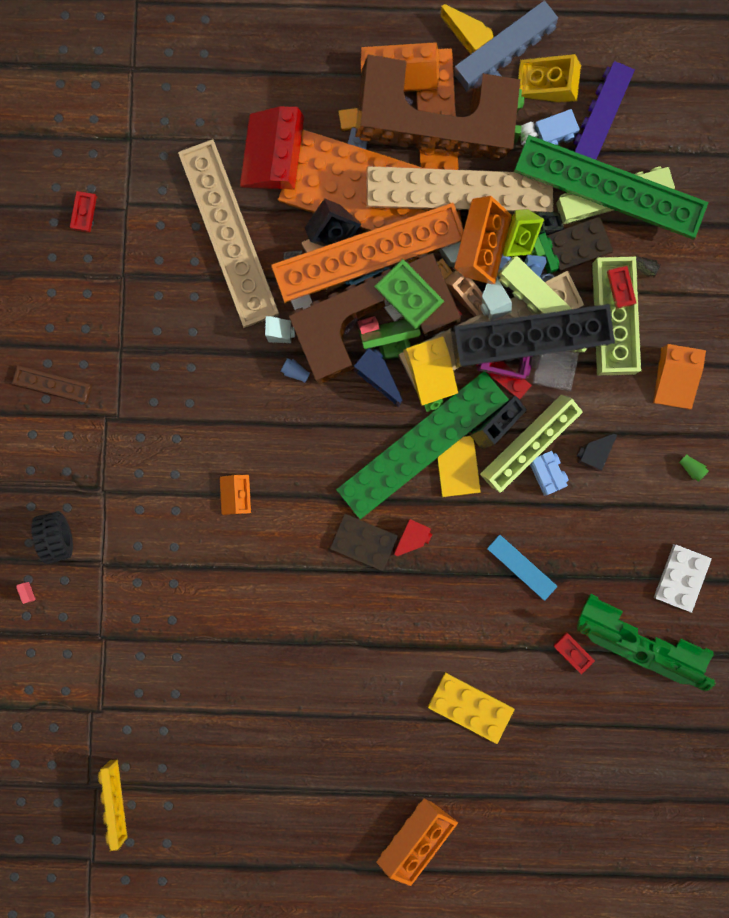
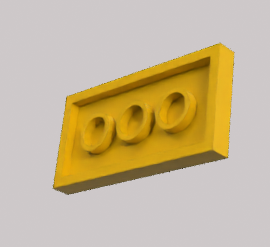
(471, 708)
(113, 801)

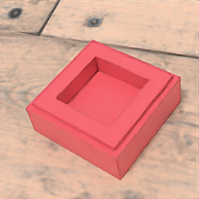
(368, 325)
(25, 592)

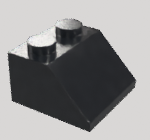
(331, 224)

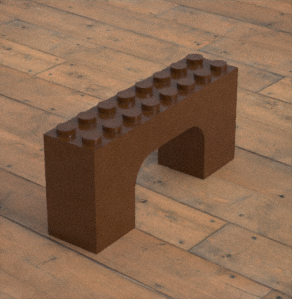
(389, 118)
(323, 323)

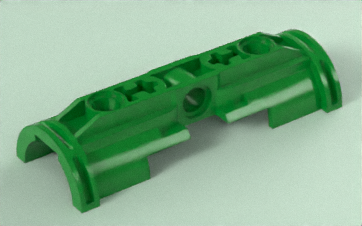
(680, 663)

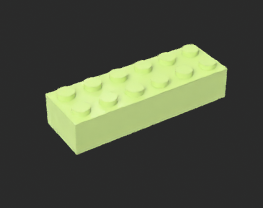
(624, 354)

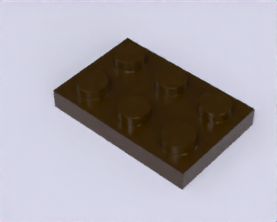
(580, 243)
(364, 542)

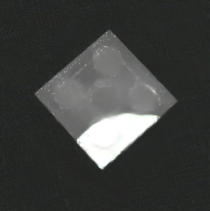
(556, 370)

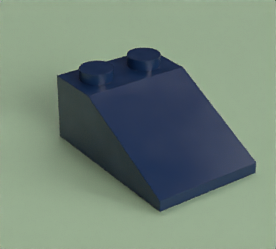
(375, 372)

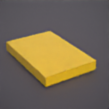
(459, 469)

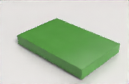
(409, 294)
(389, 333)

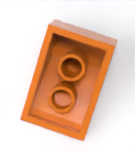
(678, 376)

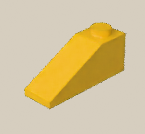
(468, 30)

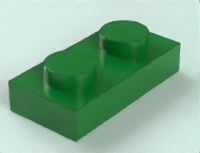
(552, 260)

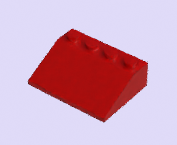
(272, 148)

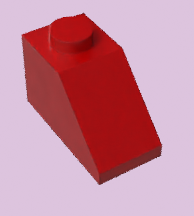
(413, 537)

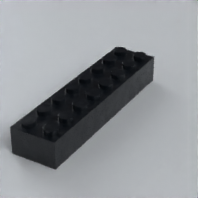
(532, 335)

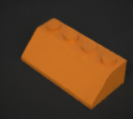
(421, 64)
(483, 240)
(416, 843)

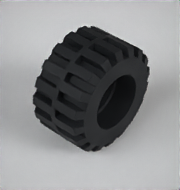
(52, 537)

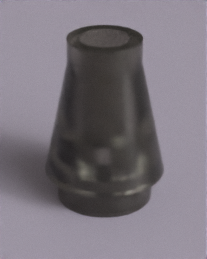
(647, 266)

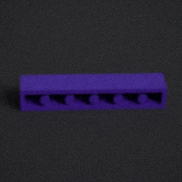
(603, 110)

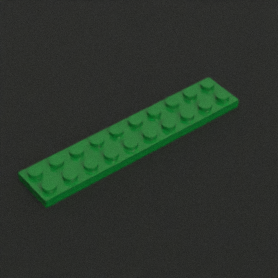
(611, 187)
(422, 445)

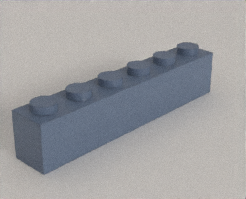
(506, 45)

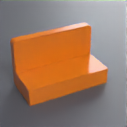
(235, 494)

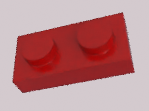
(83, 212)
(621, 287)
(573, 653)

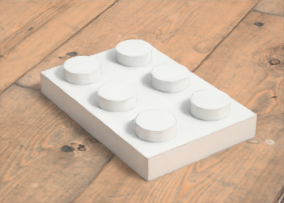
(682, 578)

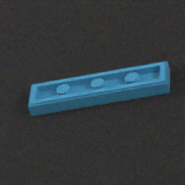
(522, 567)

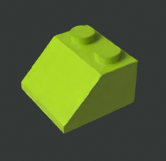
(522, 233)

